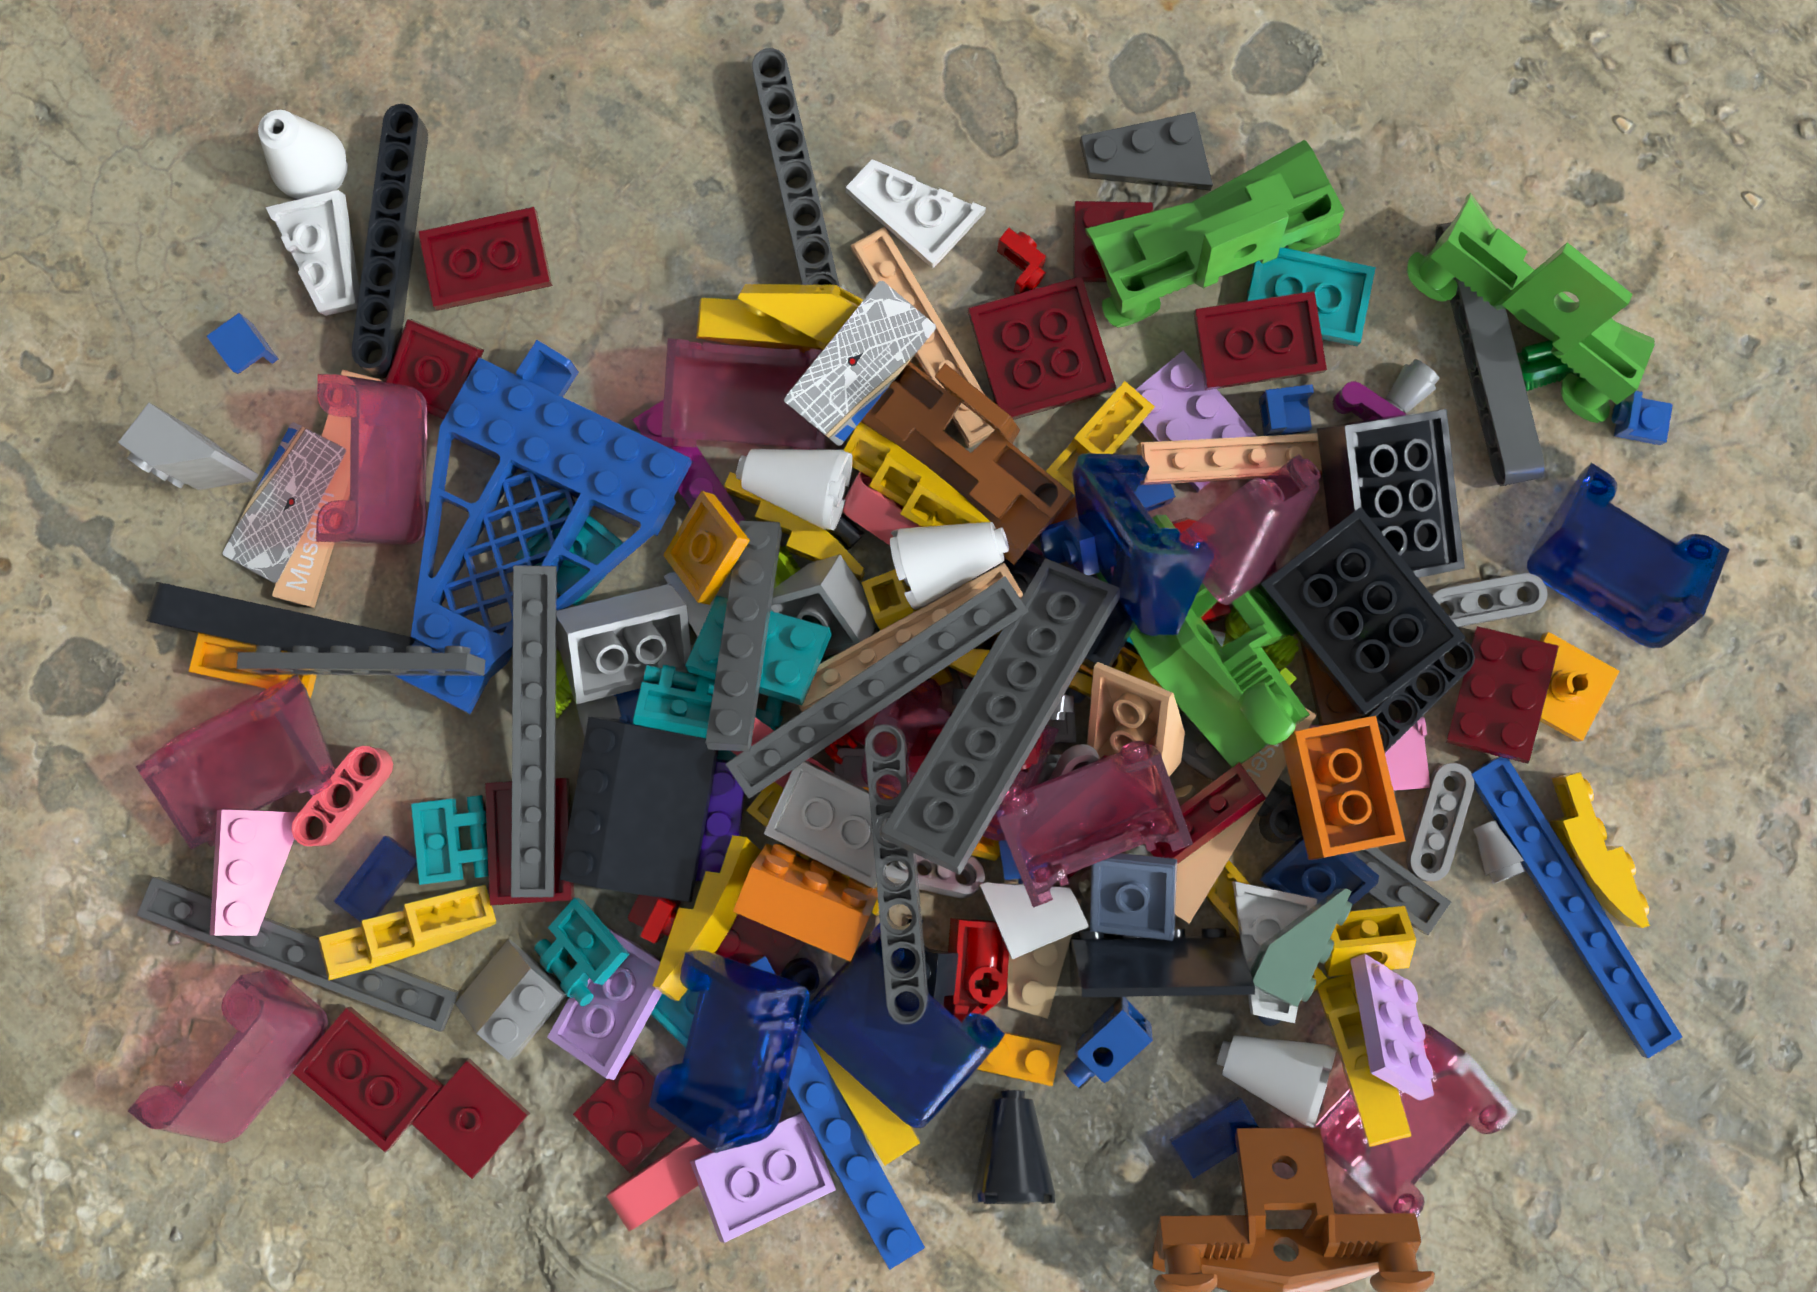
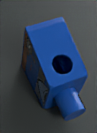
(1118, 1029)

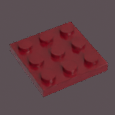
(1042, 348)

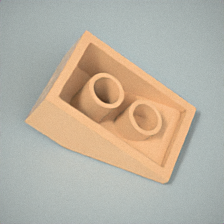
(1131, 711)

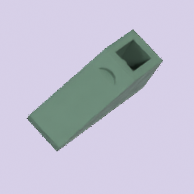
(1291, 956)

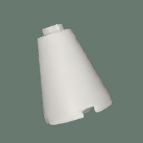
(301, 155)
(799, 481)
(944, 557)
(1280, 1072)

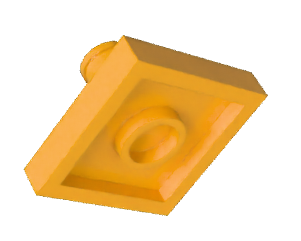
(706, 547)
(1575, 689)

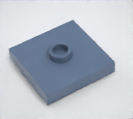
(1134, 896)

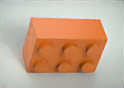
(1342, 788)
(806, 900)

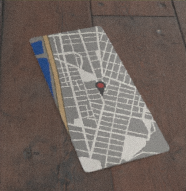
(860, 363)
(284, 502)

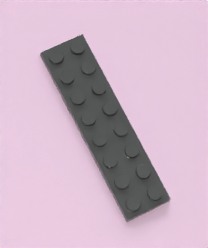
(1000, 717)

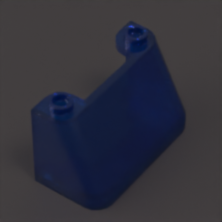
(1147, 562)
(1623, 566)
(735, 1053)
(903, 1065)

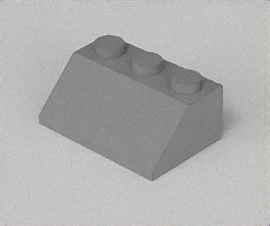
(180, 452)
(615, 638)

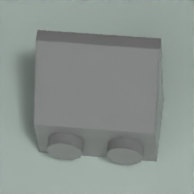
(827, 596)
(510, 1000)

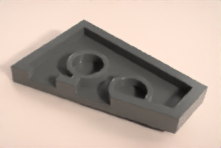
(1150, 151)

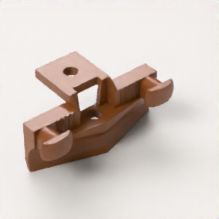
(994, 475)
(1329, 1249)

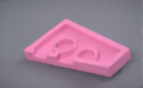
(247, 867)

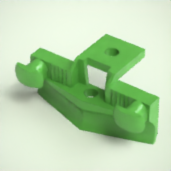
(1224, 230)
(1582, 332)
(1230, 689)

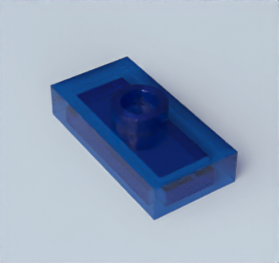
(377, 880)
(1212, 1137)

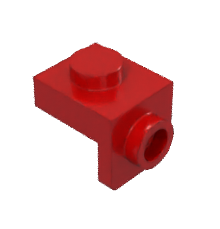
(1023, 253)
(654, 915)

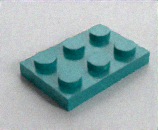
(1339, 288)
(790, 654)

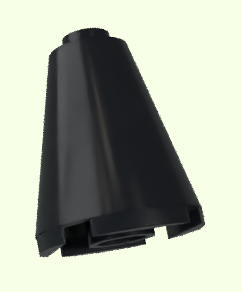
(1013, 1155)

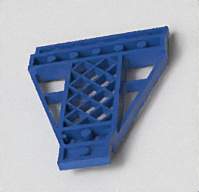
(548, 442)

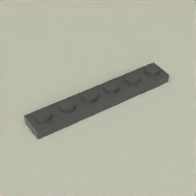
(744, 639)
(378, 661)

